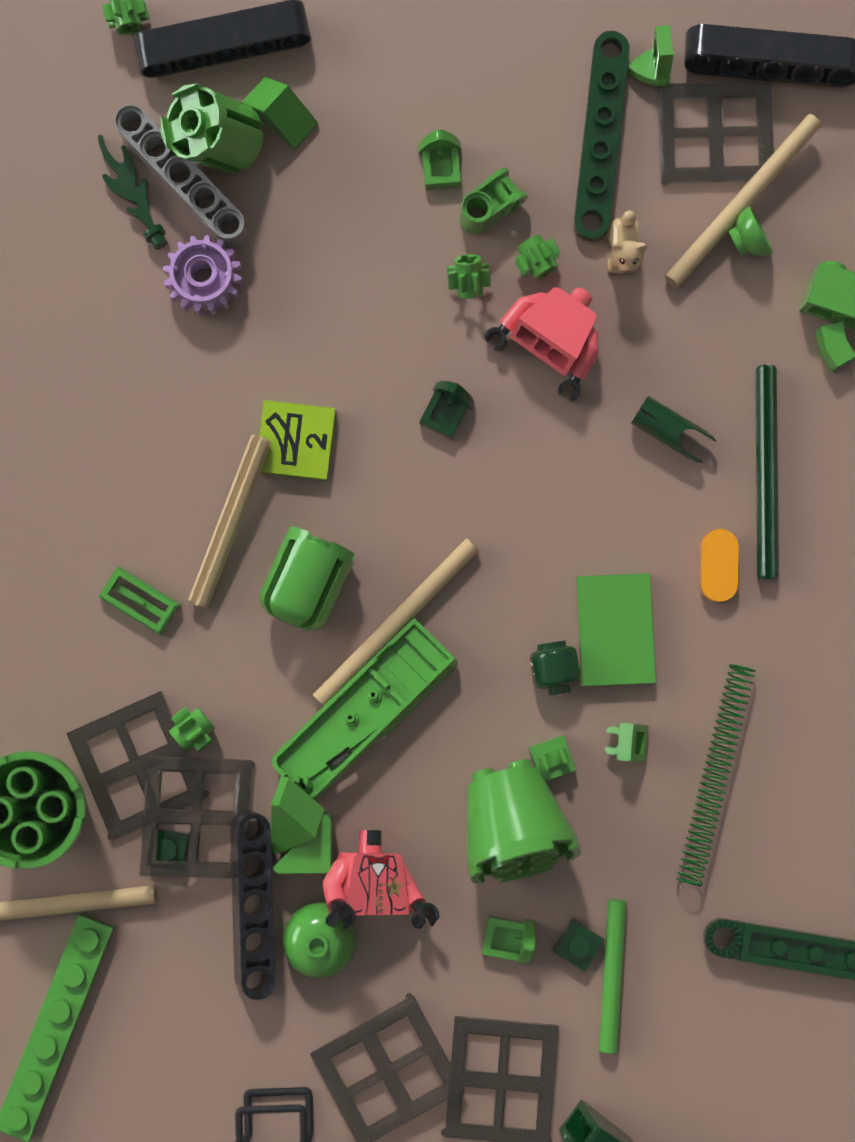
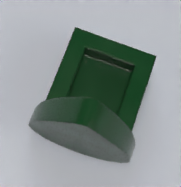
(446, 408)

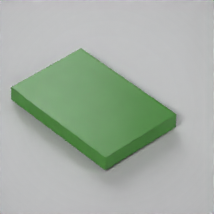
(615, 629)

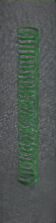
(724, 778)

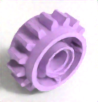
(193, 258)

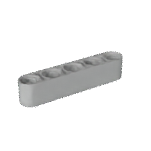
(169, 165)

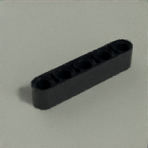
(222, 38)
(770, 55)
(260, 920)

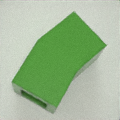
(834, 345)

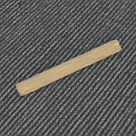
(229, 521)

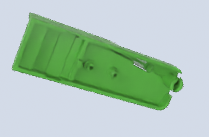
(365, 709)

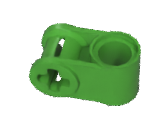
(497, 199)

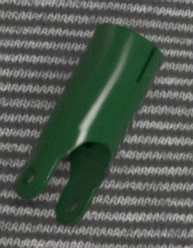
(666, 425)

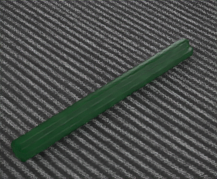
(767, 472)

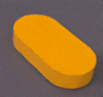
(719, 565)

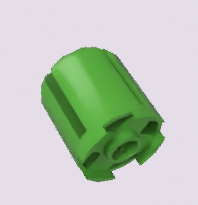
(212, 129)
(305, 580)

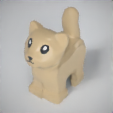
(626, 249)

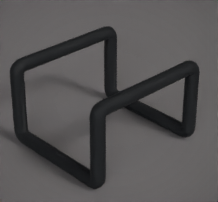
(305, 1112)

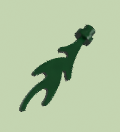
(126, 189)

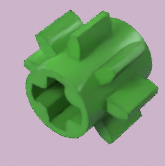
(125, 15)
(537, 257)
(468, 276)
(192, 729)

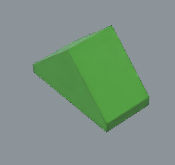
(281, 111)
(293, 816)
(313, 855)

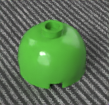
(314, 946)

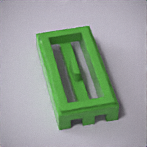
(166, 616)

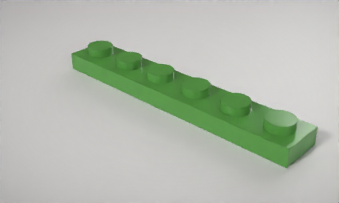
(55, 1027)

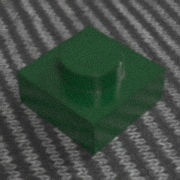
(172, 845)
(578, 944)

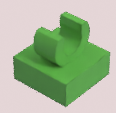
(631, 742)
(552, 757)

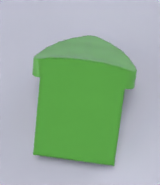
(655, 64)
(440, 159)
(509, 939)

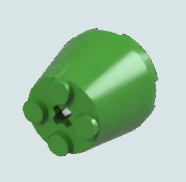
(515, 825)
(44, 829)

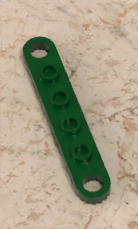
(601, 135)
(784, 948)

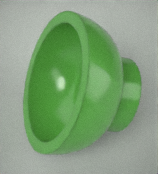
(749, 235)

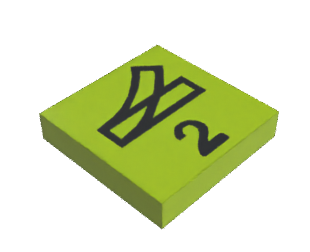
(299, 439)

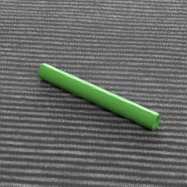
(612, 976)

